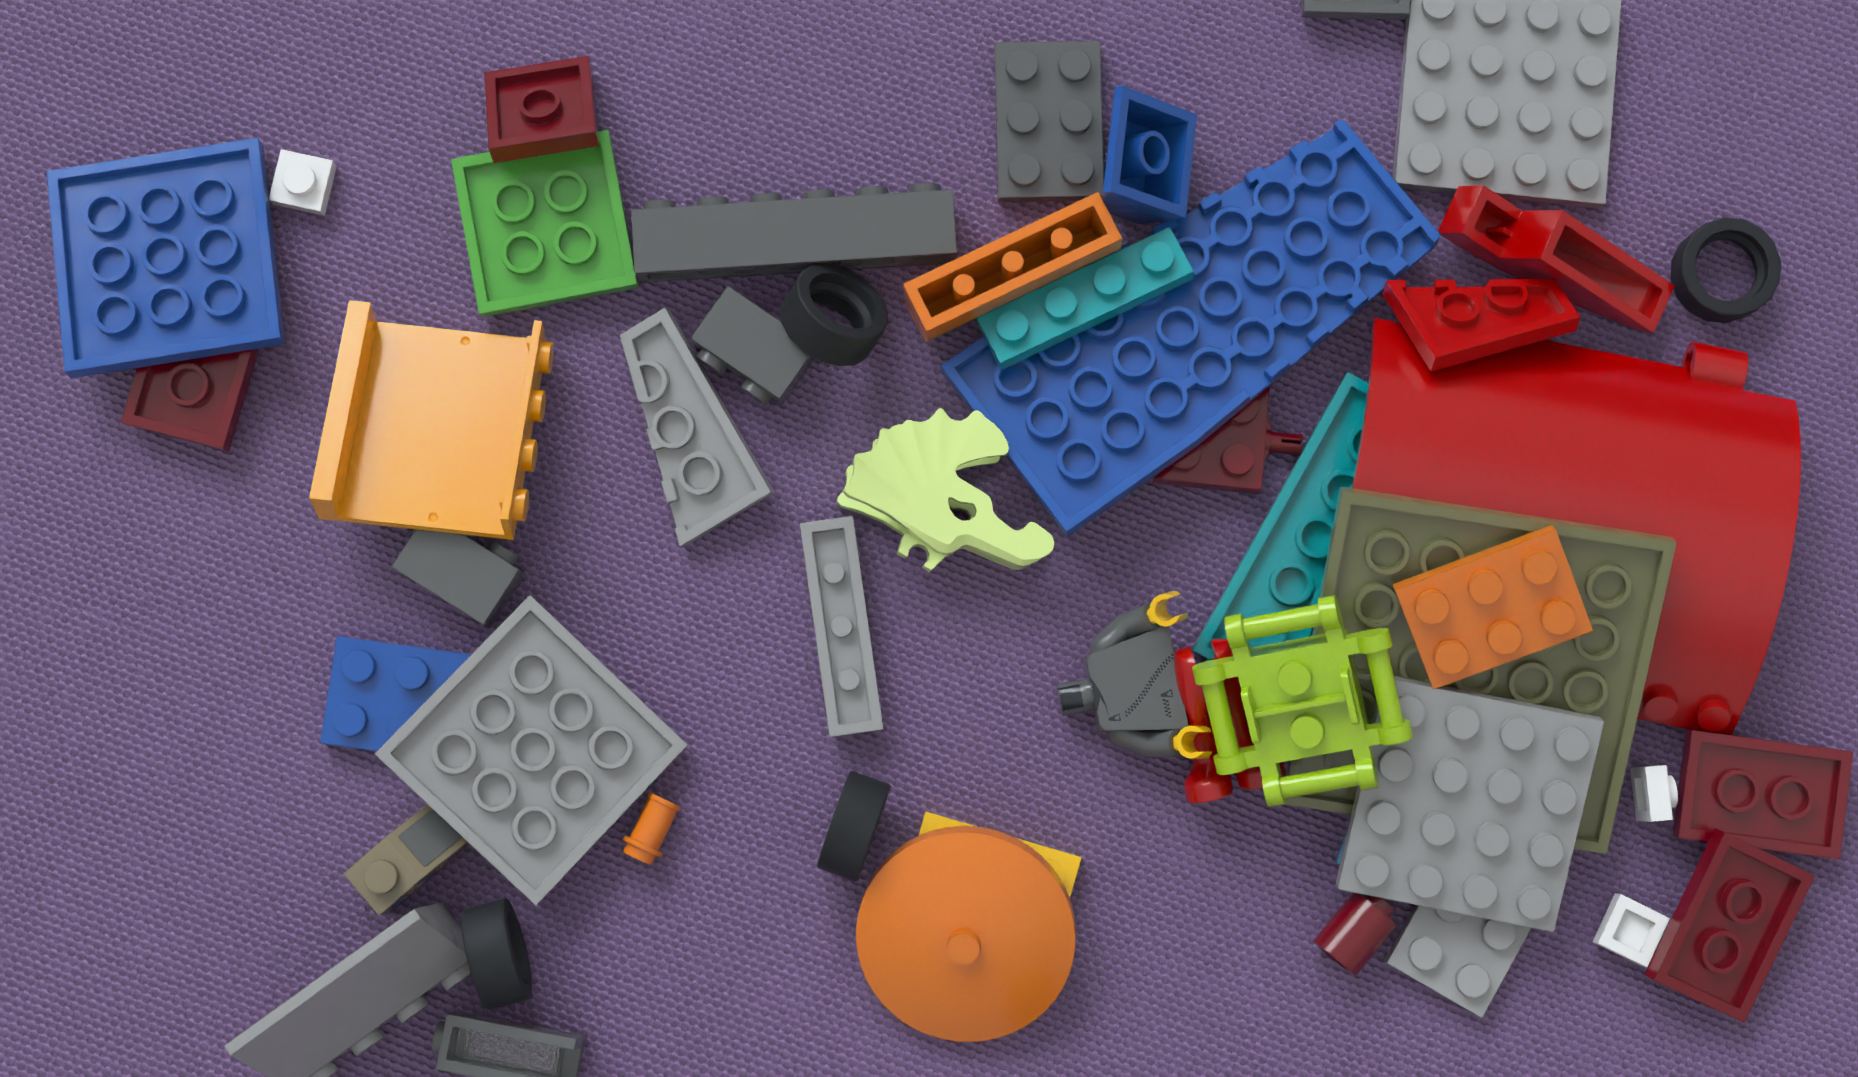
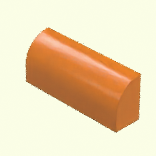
(1011, 267)

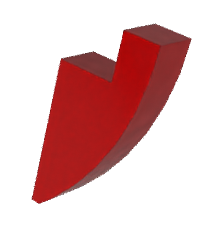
(1558, 248)

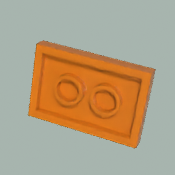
(1493, 607)

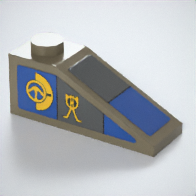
(405, 860)

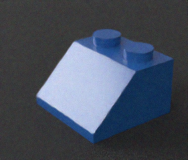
(1148, 158)

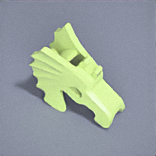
(914, 485)

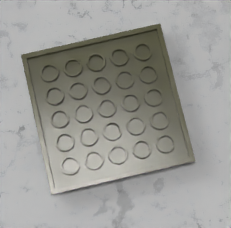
(1599, 674)

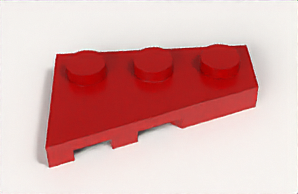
(1473, 322)

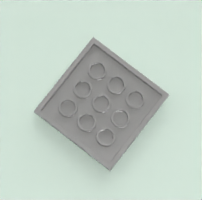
(1508, 98)
(531, 750)
(1473, 806)

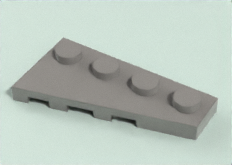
(698, 447)

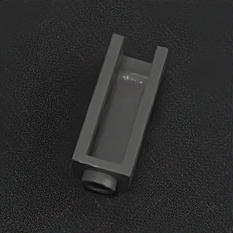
(505, 1048)

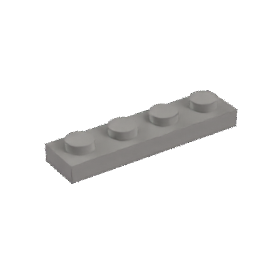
(841, 626)

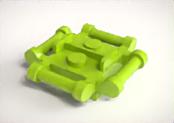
(1302, 700)

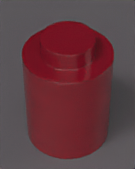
(1356, 931)

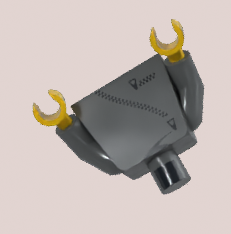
(1135, 685)

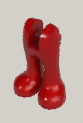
(1202, 781)

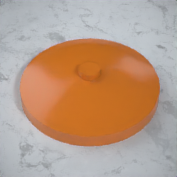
(966, 934)

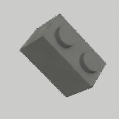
(751, 346)
(462, 572)

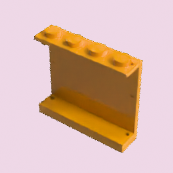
(430, 427)

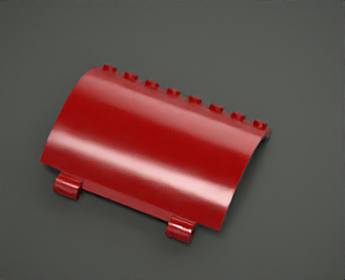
(1621, 449)

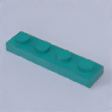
(1085, 298)

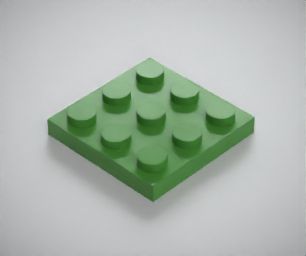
(544, 228)

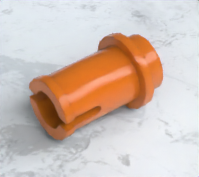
(650, 829)

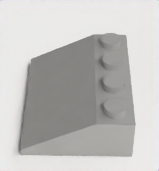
(358, 997)

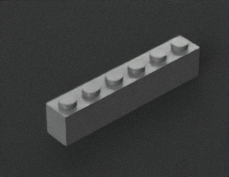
(793, 234)

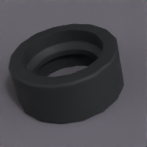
(1762, 254)
(822, 336)
(853, 826)
(496, 954)

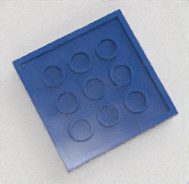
(164, 258)

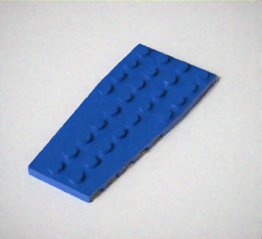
(1272, 279)

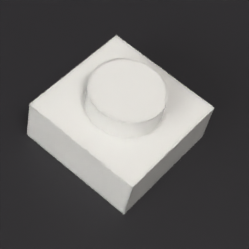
(302, 182)
(1653, 793)
(1631, 930)

